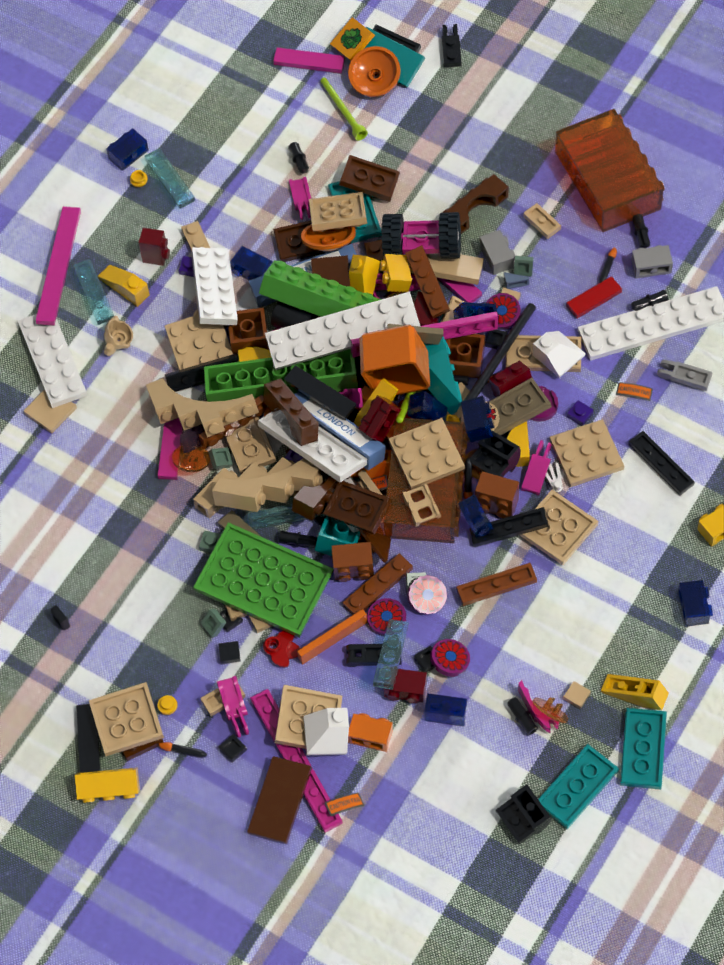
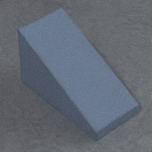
(514, 281)

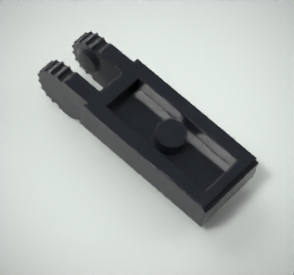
(451, 47)

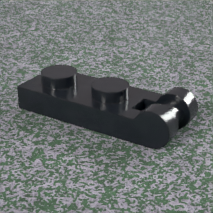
(369, 654)

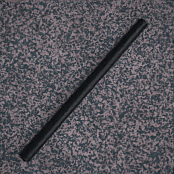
(501, 352)

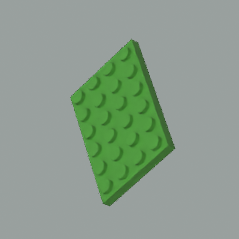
(263, 579)

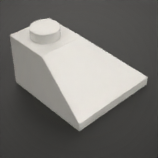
(557, 352)
(327, 732)

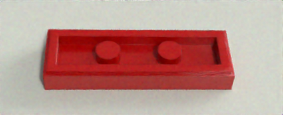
(594, 297)

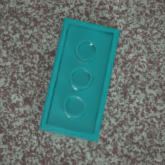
(408, 59)
(366, 231)
(643, 748)
(578, 786)

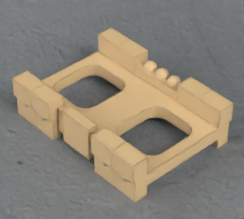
(414, 507)

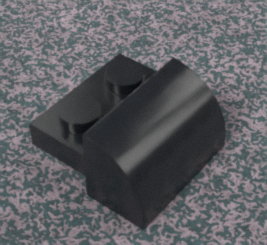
(287, 315)
(496, 455)
(524, 814)

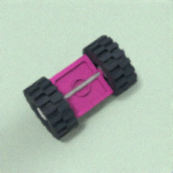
(436, 237)

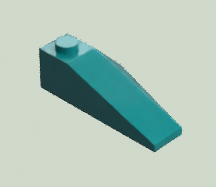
(441, 376)
(333, 534)

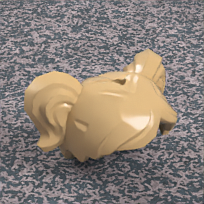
(115, 331)

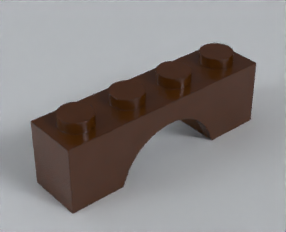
(490, 192)
(301, 422)
(311, 500)

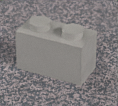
(496, 252)
(652, 261)

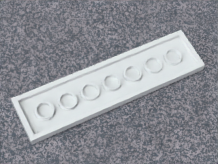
(652, 323)
(335, 331)

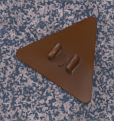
(379, 543)

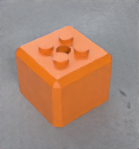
(396, 356)

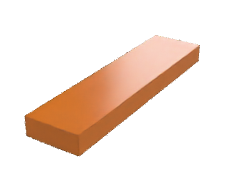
(332, 636)

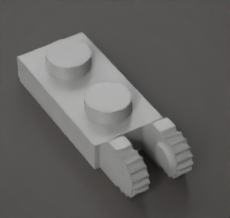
(685, 374)

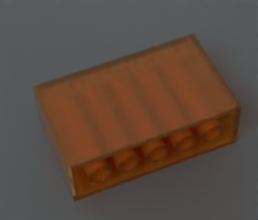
(609, 169)
(445, 491)

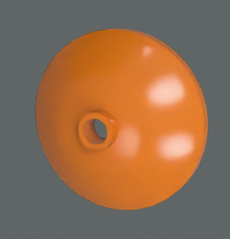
(369, 63)
(327, 240)

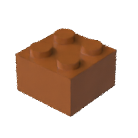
(249, 330)
(467, 354)
(497, 494)
(352, 561)

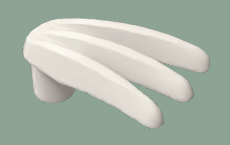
(556, 483)

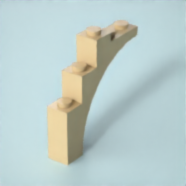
(192, 413)
(278, 487)
(204, 500)

